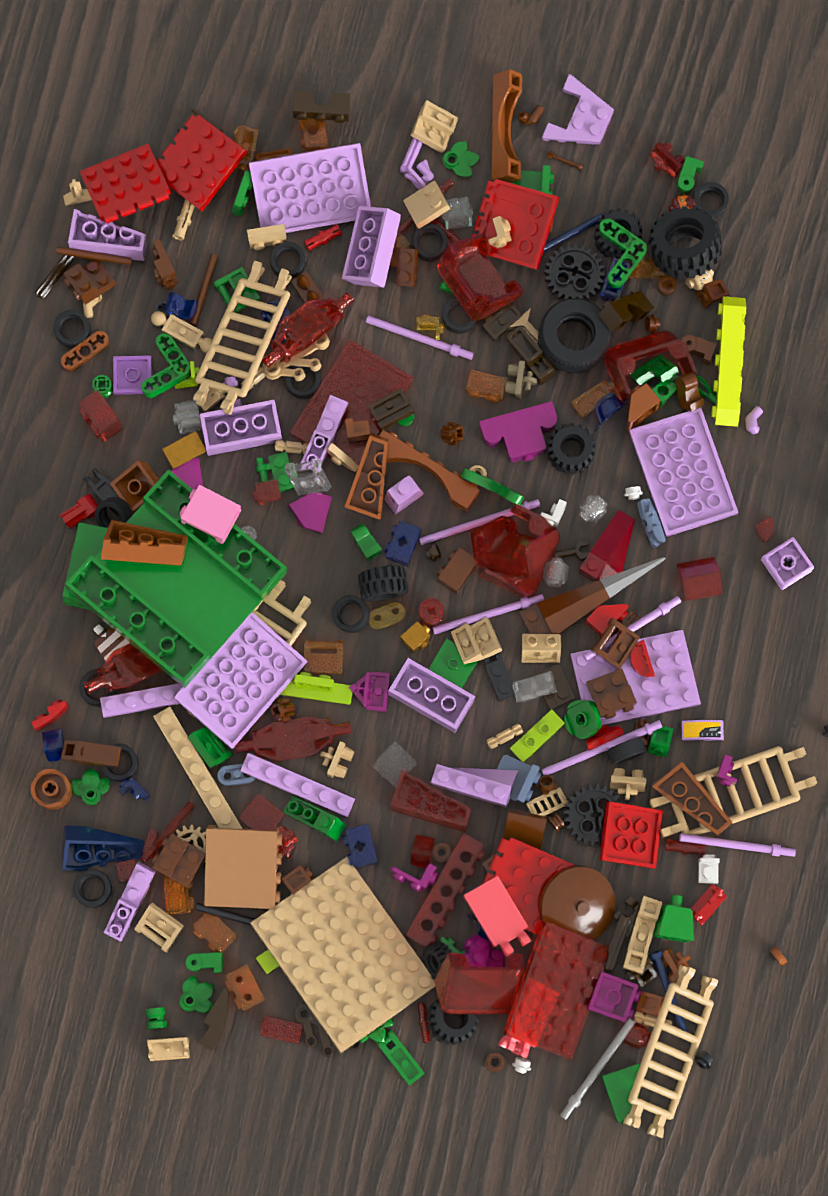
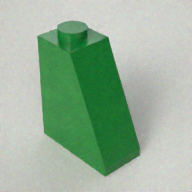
(618, 1088)

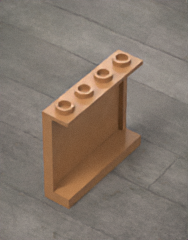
(242, 867)

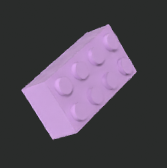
(371, 246)
(245, 427)
(431, 695)

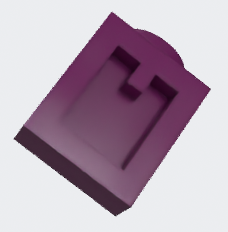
(726, 767)

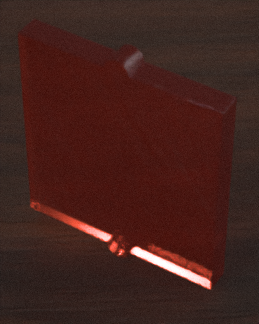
(261, 814)

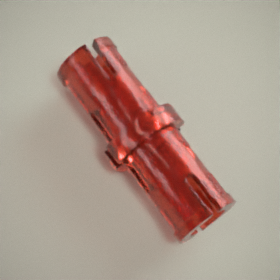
(684, 847)

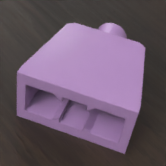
(403, 494)

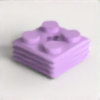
(788, 551)

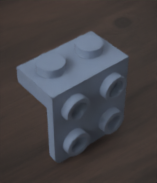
(525, 778)

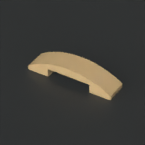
(642, 934)

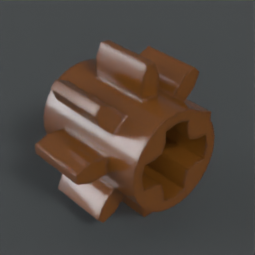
(452, 433)
(282, 710)

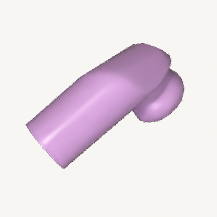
(751, 420)

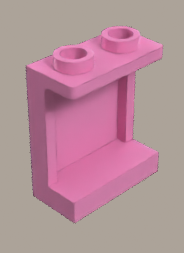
(210, 513)

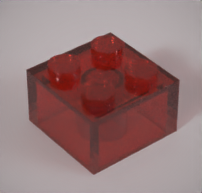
(100, 415)

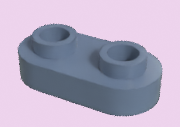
(236, 776)

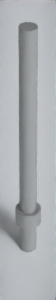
(575, 1100)

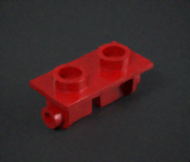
(708, 904)

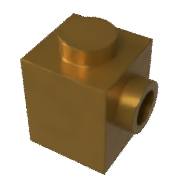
(416, 637)

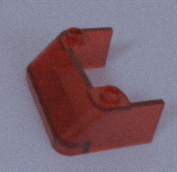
(622, 357)
(518, 586)

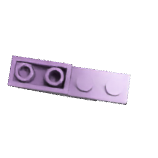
(325, 430)
(130, 901)

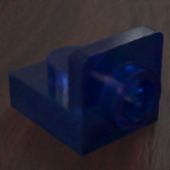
(180, 306)
(53, 744)
(137, 790)

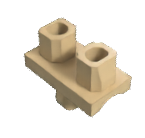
(341, 752)
(627, 785)

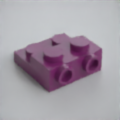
(481, 954)
(614, 997)

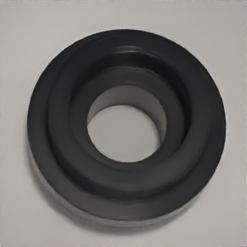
(704, 1060)

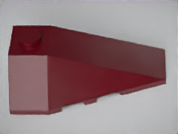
(610, 550)

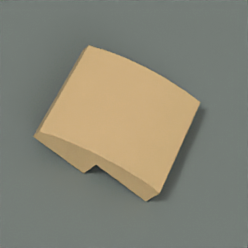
(434, 126)
(476, 641)

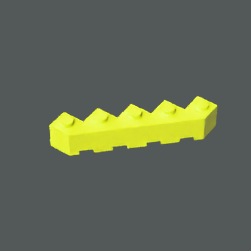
(729, 361)

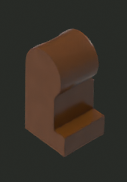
(700, 348)
(688, 392)

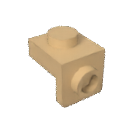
(502, 228)

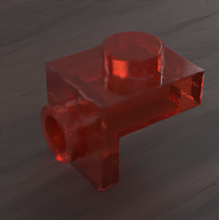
(267, 491)
(422, 851)

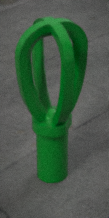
(710, 395)

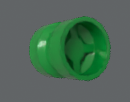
(104, 389)
(153, 1014)

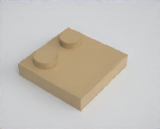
(426, 204)
(266, 236)

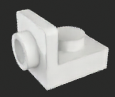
(556, 511)
(708, 869)

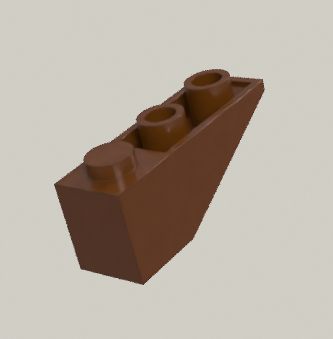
(90, 753)

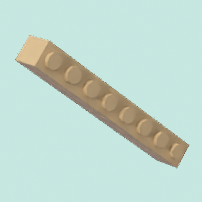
(196, 769)

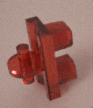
(665, 160)
(288, 840)

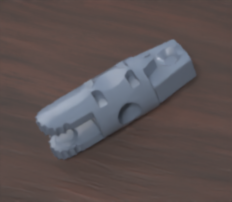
(651, 522)

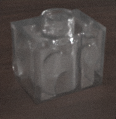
(459, 214)
(187, 417)

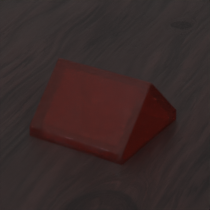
(700, 578)

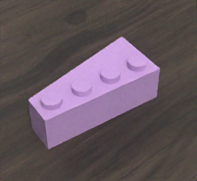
(96, 236)

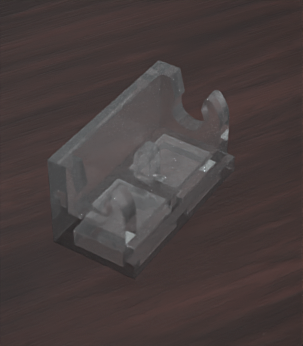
(534, 687)

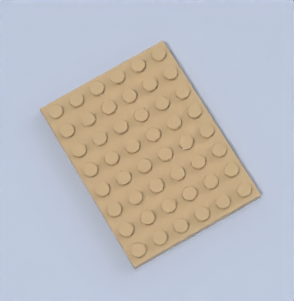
(343, 954)

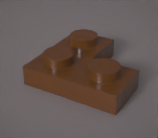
(406, 263)

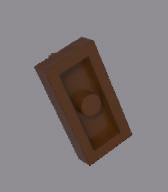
(306, 287)

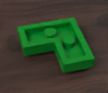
(658, 367)

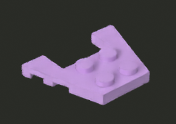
(588, 119)

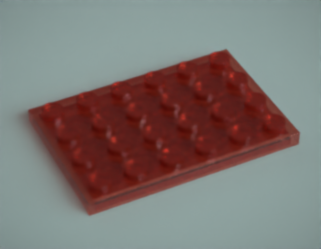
(359, 380)
(556, 990)

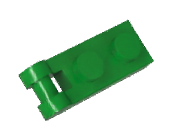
(401, 1059)

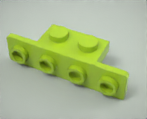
(318, 689)

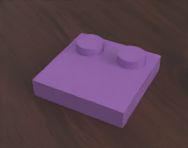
(130, 373)

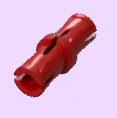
(323, 237)

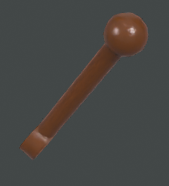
(550, 155)

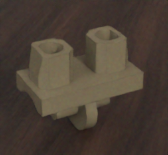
(518, 371)

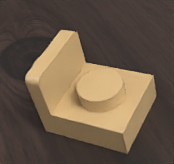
(213, 398)

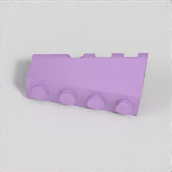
(482, 784)

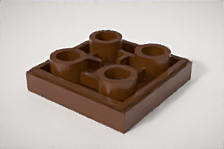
(525, 827)

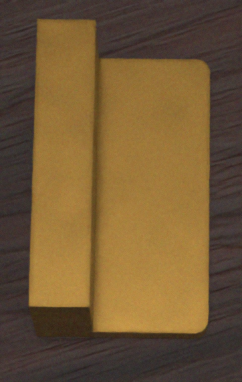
(184, 450)

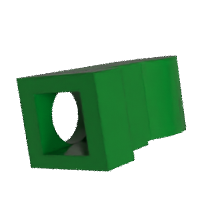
(686, 181)
(665, 390)
(366, 542)
(201, 961)

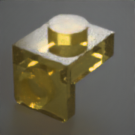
(426, 322)

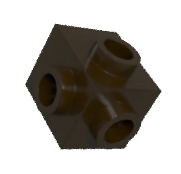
(644, 978)

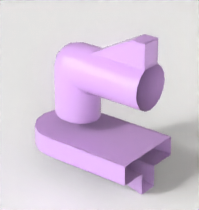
(427, 176)

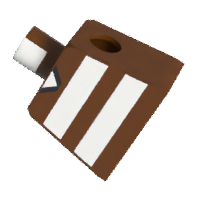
(108, 641)

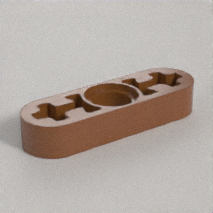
(86, 343)

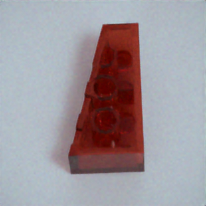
(428, 803)

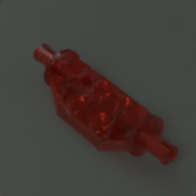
(306, 327)
(129, 669)
(293, 738)

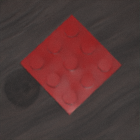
(631, 835)

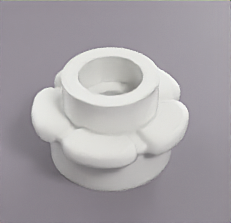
(633, 493)
(522, 1064)

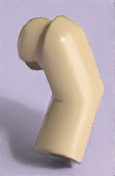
(88, 308)

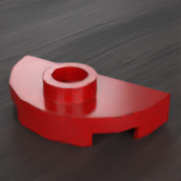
(641, 661)
(604, 735)

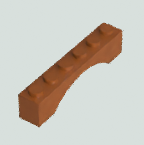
(506, 91)
(460, 492)

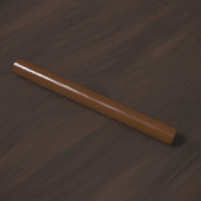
(93, 255)
(204, 288)

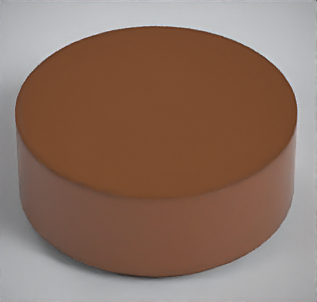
(778, 956)

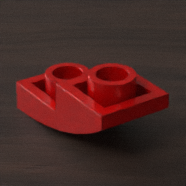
(55, 711)

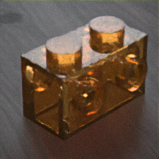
(246, 987)

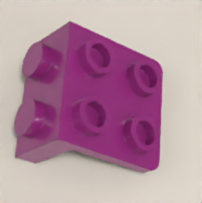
(428, 878)

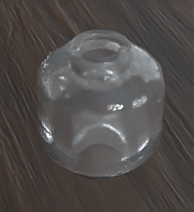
(593, 508)
(555, 572)

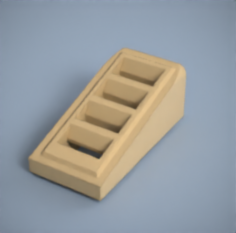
(530, 805)

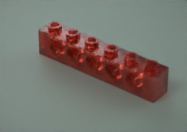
(465, 845)

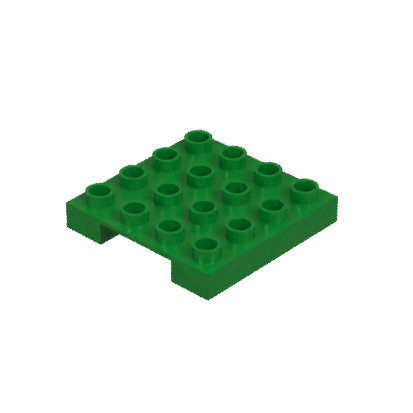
(183, 610)

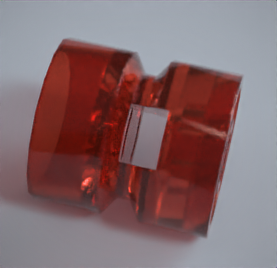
(431, 612)

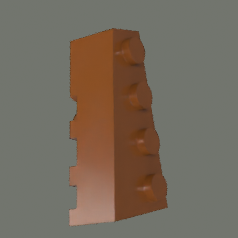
(369, 483)
(143, 544)
(690, 796)

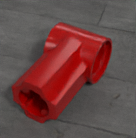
(84, 509)

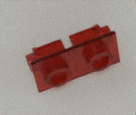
(281, 1030)

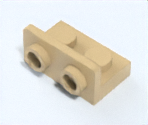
(541, 648)

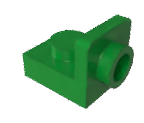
(660, 741)

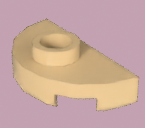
(341, 458)

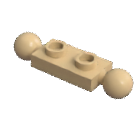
(181, 331)

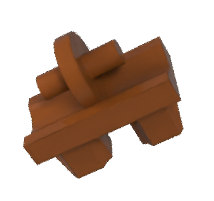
(670, 959)

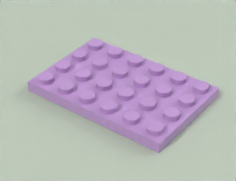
(310, 188)
(683, 472)
(241, 680)
(668, 691)

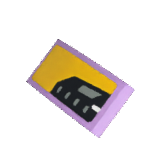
(702, 730)

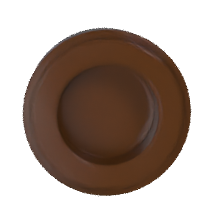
(666, 285)

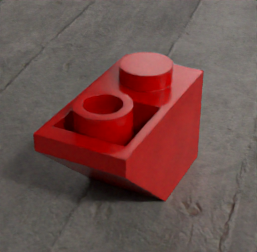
(600, 617)

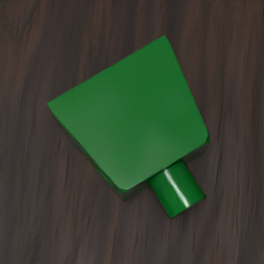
(675, 922)

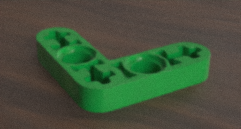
(628, 247)
(172, 371)
(492, 485)

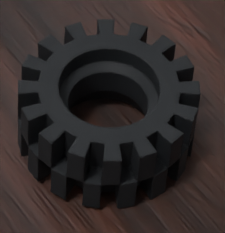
(434, 957)

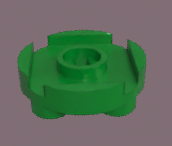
(592, 719)

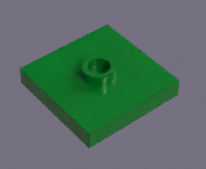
(450, 665)

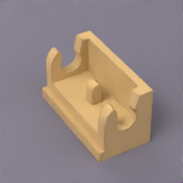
(168, 1049)

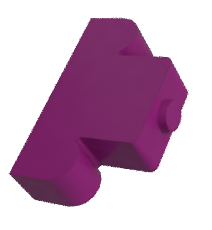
(520, 431)

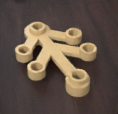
(279, 368)

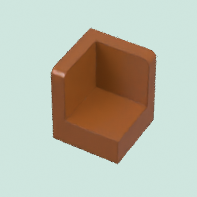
(357, 430)

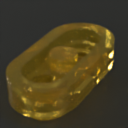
(386, 615)

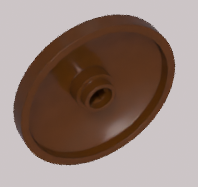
(578, 901)

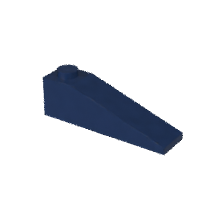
(92, 847)

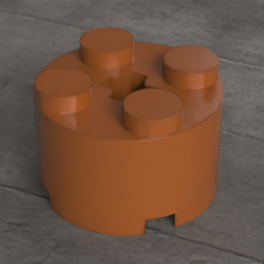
(42, 783)

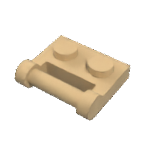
(162, 924)

